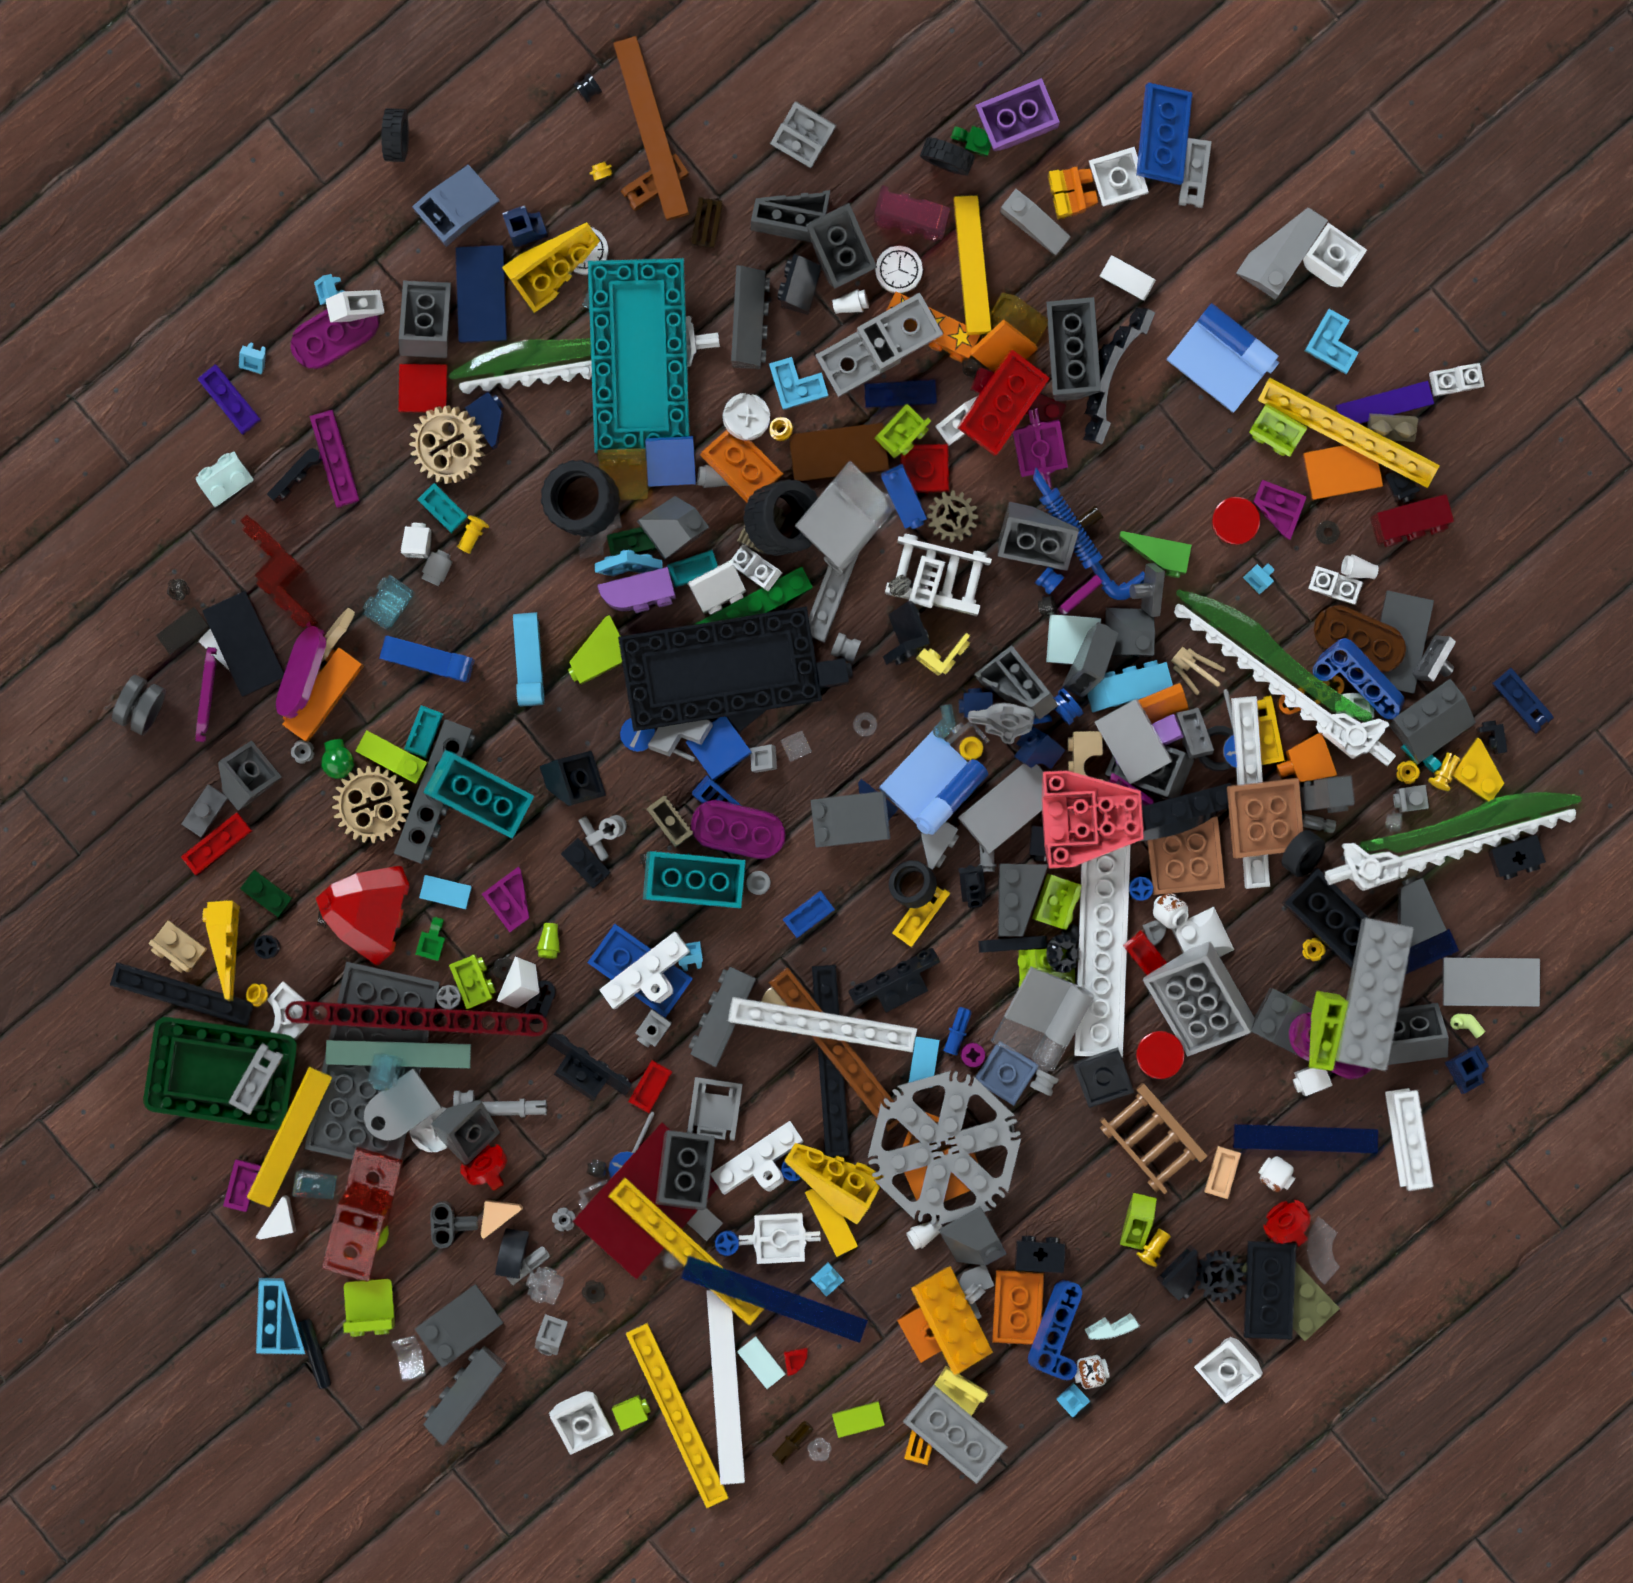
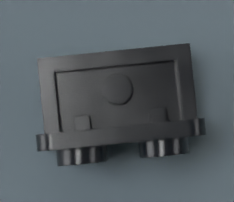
(909, 633)

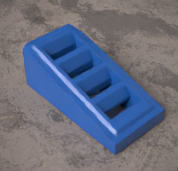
(704, 784)

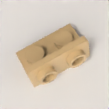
(177, 947)

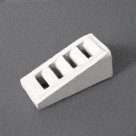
(932, 563)

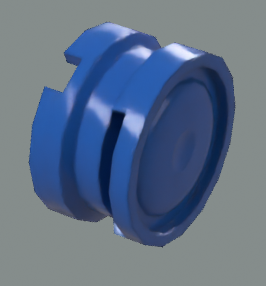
(1067, 707)

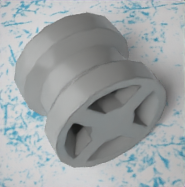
(445, 998)
(1044, 1082)
(461, 1098)

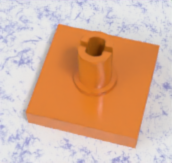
(919, 1334)

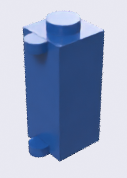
(904, 497)

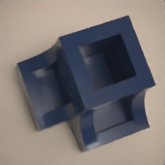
(524, 226)
(1038, 748)
(1468, 1069)

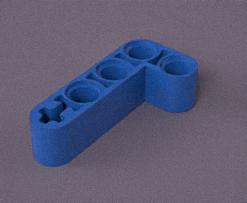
(427, 659)
(1386, 706)
(1060, 1329)

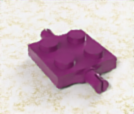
(1040, 447)

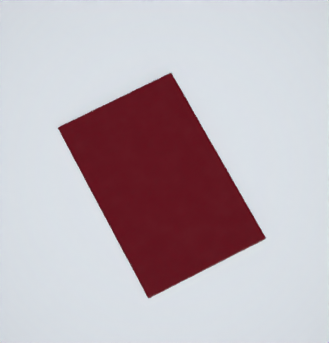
(614, 1228)

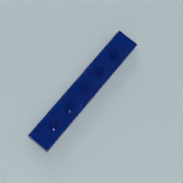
(1305, 1138)

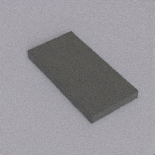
(1411, 618)

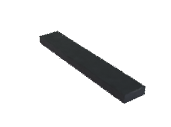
(181, 993)

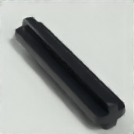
(314, 1353)

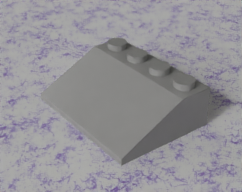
(1200, 1000)

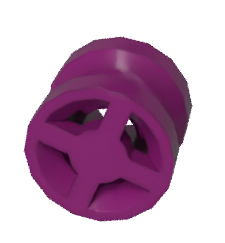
(970, 1052)

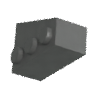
(789, 214)
(1016, 683)
(1328, 793)
(1016, 896)

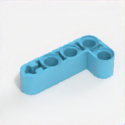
(528, 659)

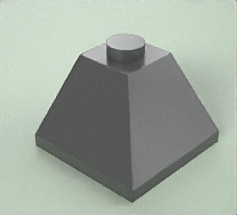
(673, 526)
(1135, 631)
(246, 775)
(466, 1129)
(973, 1239)

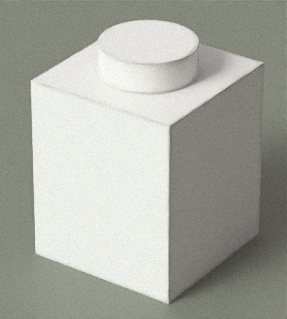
(1311, 1080)

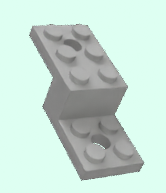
(879, 345)

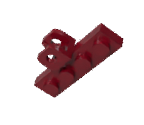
(1047, 407)

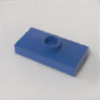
(808, 914)

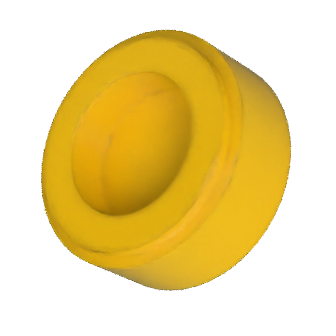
(971, 748)

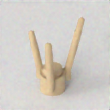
(1185, 660)

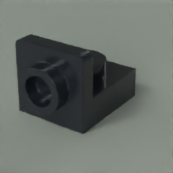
(1401, 487)
(1497, 739)

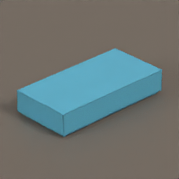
(445, 892)
(923, 1058)

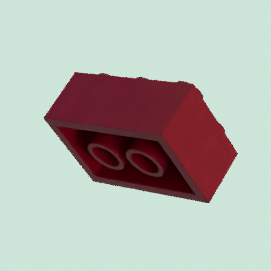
(1412, 521)

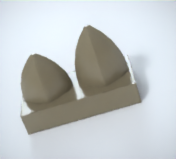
(1394, 426)

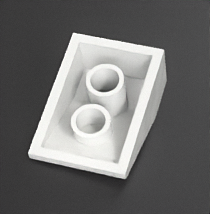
(717, 588)

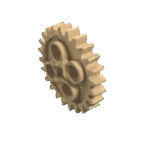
(457, 463)
(378, 825)

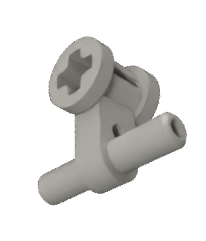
(593, 838)

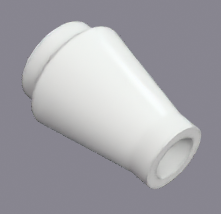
(852, 302)
(1358, 568)
(923, 1234)

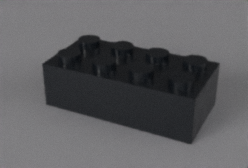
(1327, 915)

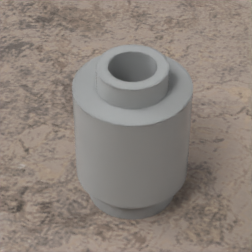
(437, 567)

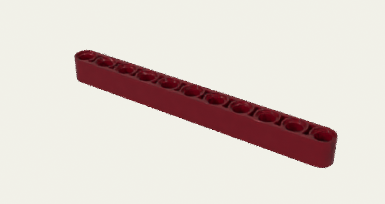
(405, 1013)

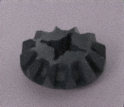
(1054, 953)

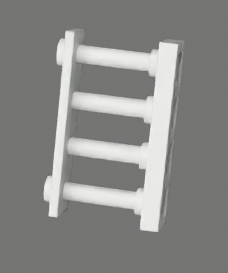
(944, 598)
(1408, 1139)

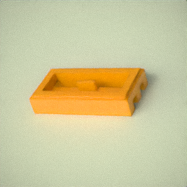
(918, 1450)

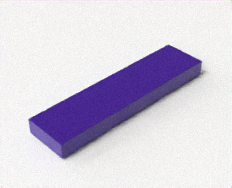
(1388, 403)

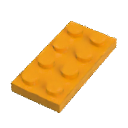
(951, 1320)

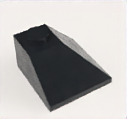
(573, 778)
(1181, 1274)

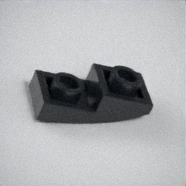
(512, 1253)

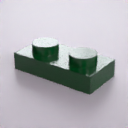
(630, 539)
(266, 893)

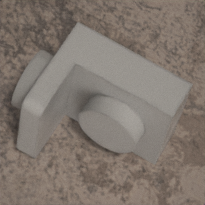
(1411, 798)
(550, 1335)

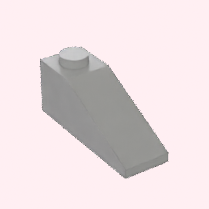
(1034, 222)

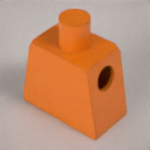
(1308, 760)

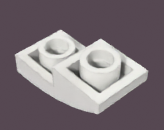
(1127, 278)
(1456, 379)
(755, 567)
(1335, 585)

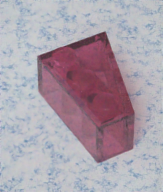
(911, 215)

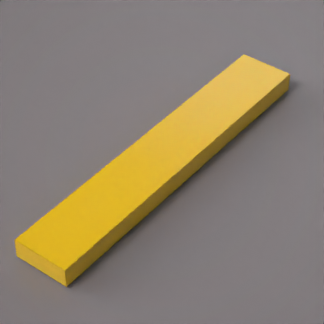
(972, 265)
(289, 1137)

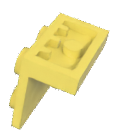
(932, 659)
(961, 1390)

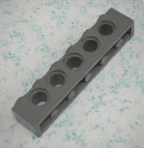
(406, 846)

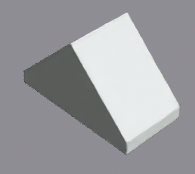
(519, 984)
(280, 1220)

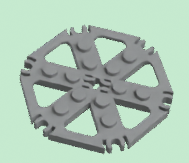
(948, 1126)

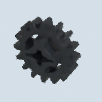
(1230, 1274)

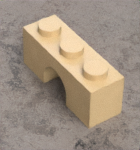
(1083, 746)

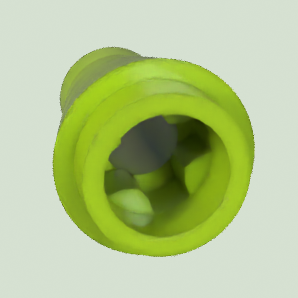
(549, 942)

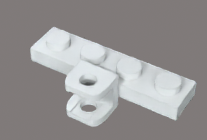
(647, 974)
(759, 1161)

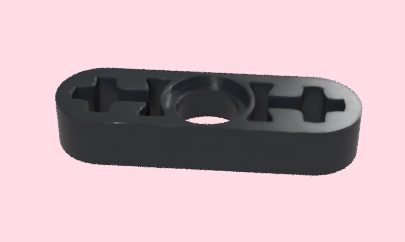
(1012, 944)

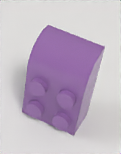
(1018, 115)
(639, 591)

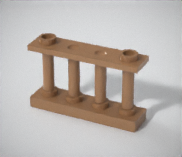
(1175, 1134)

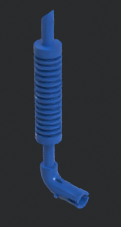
(1083, 546)

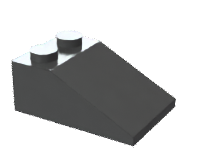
(840, 246)
(424, 319)
(1036, 537)
(1164, 782)
(850, 819)
(1275, 1018)
(458, 1325)

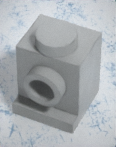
(657, 1020)

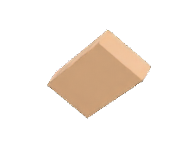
(1222, 1172)

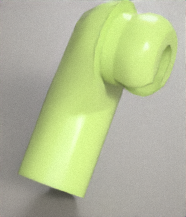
(1467, 1021)

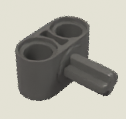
(450, 1224)

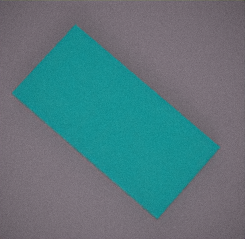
(638, 351)

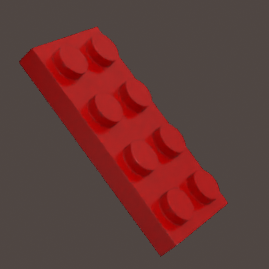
(1003, 402)

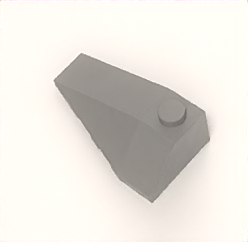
(1278, 257)

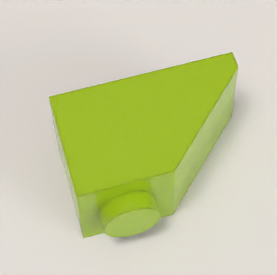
(1138, 1221)

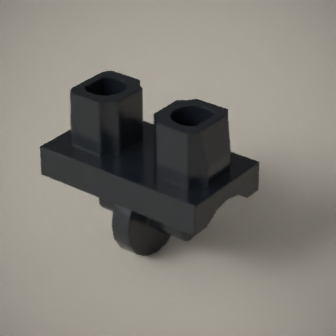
(972, 885)

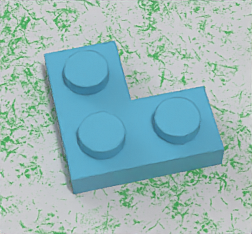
(1326, 346)
(796, 391)
(627, 561)

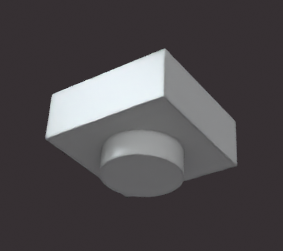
(763, 758)

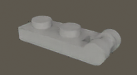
(1195, 172)
(255, 1079)

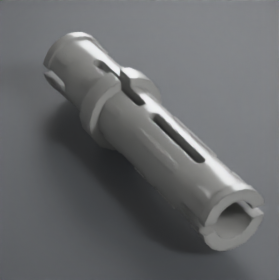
(519, 1107)

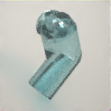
(947, 723)

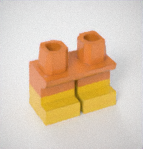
(1068, 192)

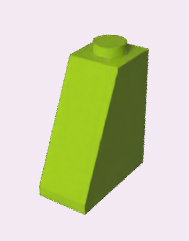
(597, 654)

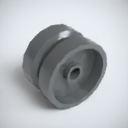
(138, 705)

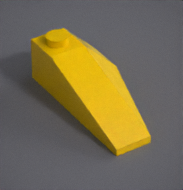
(547, 266)
(222, 929)
(841, 1184)

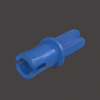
(957, 1031)

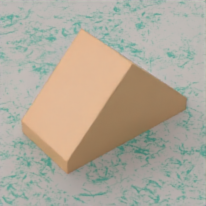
(496, 1214)

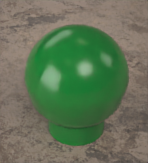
(337, 760)

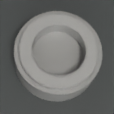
(758, 882)

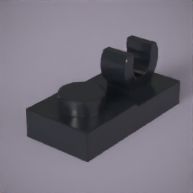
(585, 863)

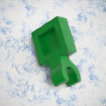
(975, 140)
(430, 943)

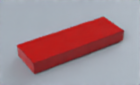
(216, 843)

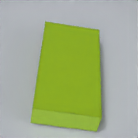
(858, 1419)

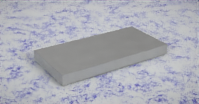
(1005, 807)
(1491, 982)
(955, 1434)

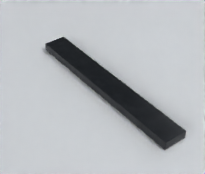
(830, 1078)

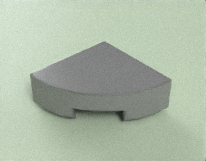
(1154, 931)

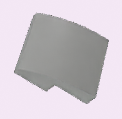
(803, 134)

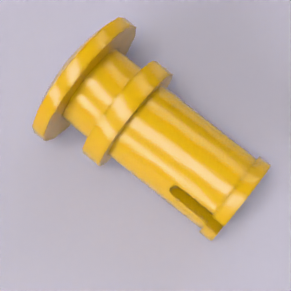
(472, 533)
(1444, 774)
(1154, 1248)

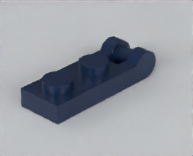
(1522, 700)

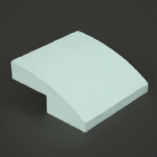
(1067, 636)
(1103, 1329)

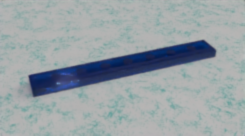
(774, 1299)

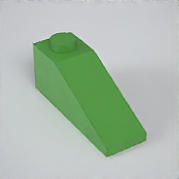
(1166, 554)

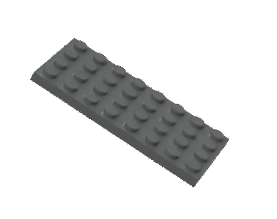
(339, 1119)

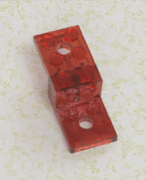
(278, 572)
(362, 1214)

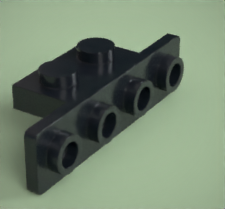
(898, 983)
(584, 1071)

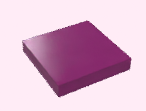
(1080, 595)

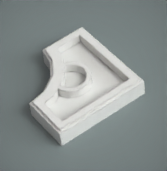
(279, 1000)

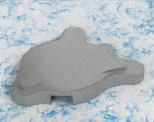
(1004, 720)

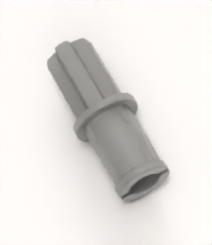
(531, 1262)

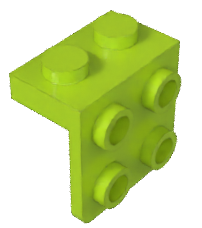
(1037, 959)
(369, 1307)

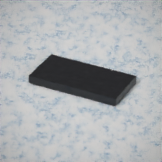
(244, 643)
(1269, 1290)

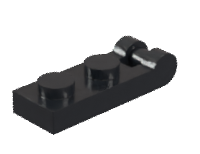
(295, 475)

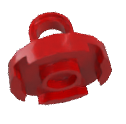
(486, 1167)
(1288, 1223)

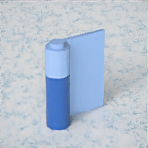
(1222, 357)
(933, 783)

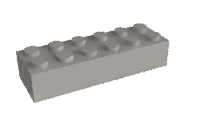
(1374, 993)

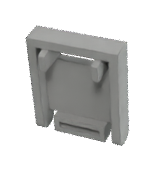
(714, 1112)

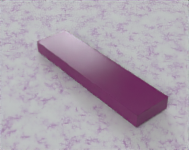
(334, 458)

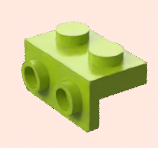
(1277, 430)
(901, 431)
(1057, 902)
(472, 981)

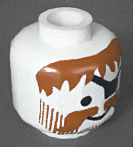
(1170, 910)
(1276, 1174)
(1091, 1372)

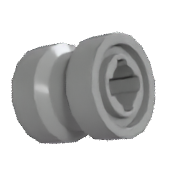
(845, 647)

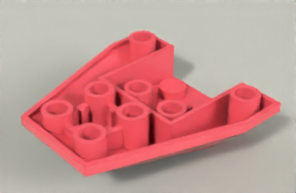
(1087, 817)

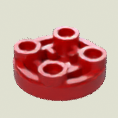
(1235, 521)
(1160, 1054)

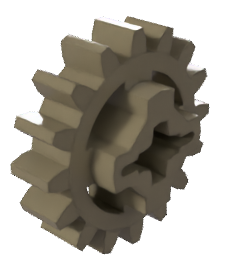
(962, 512)

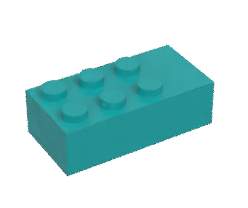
(478, 794)
(694, 879)

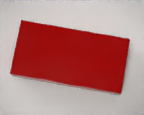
(1144, 953)
(650, 1086)

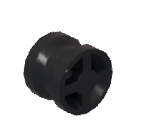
(587, 87)
(262, 946)

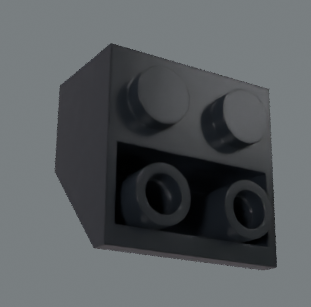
(800, 284)

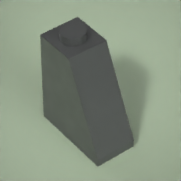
(1091, 660)
(1418, 910)

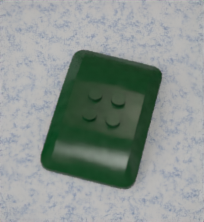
(201, 1064)

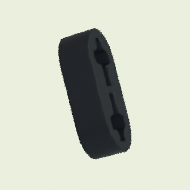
(546, 1003)

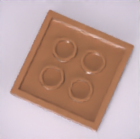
(1264, 816)
(1187, 860)

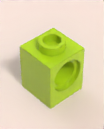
(631, 1412)

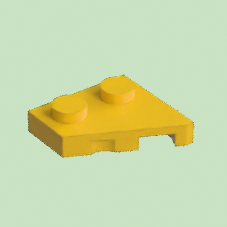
(1479, 772)

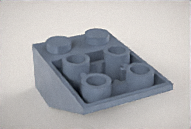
(455, 204)

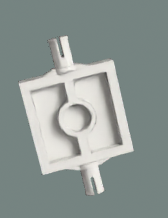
(779, 1238)

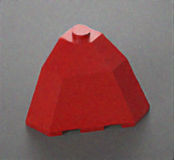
(366, 910)

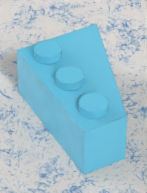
(1129, 685)
(275, 1320)

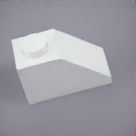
(354, 305)
(948, 426)
(416, 541)

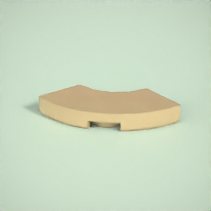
(337, 630)

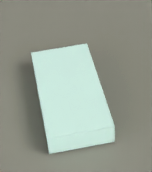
(761, 1362)

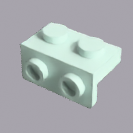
(223, 478)

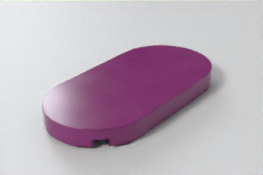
(321, 342)
(301, 672)
(206, 694)
(737, 829)
(1300, 1041)

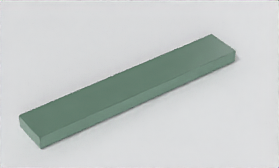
(413, 1054)

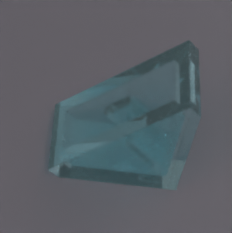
(314, 1185)

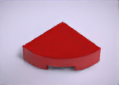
(795, 1360)

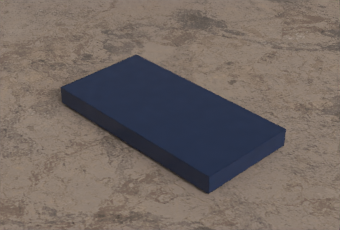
(481, 294)

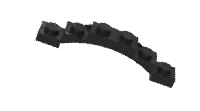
(1108, 358)
(1182, 812)

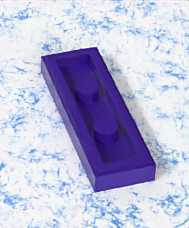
(229, 399)

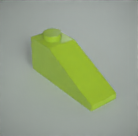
(392, 757)
(1326, 1029)

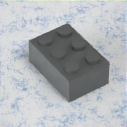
(685, 1170)

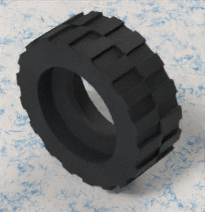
(395, 135)
(947, 156)

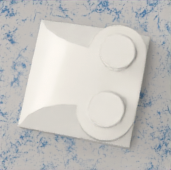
(1117, 177)
(1333, 256)
(1201, 930)
(1229, 1369)
(580, 1421)

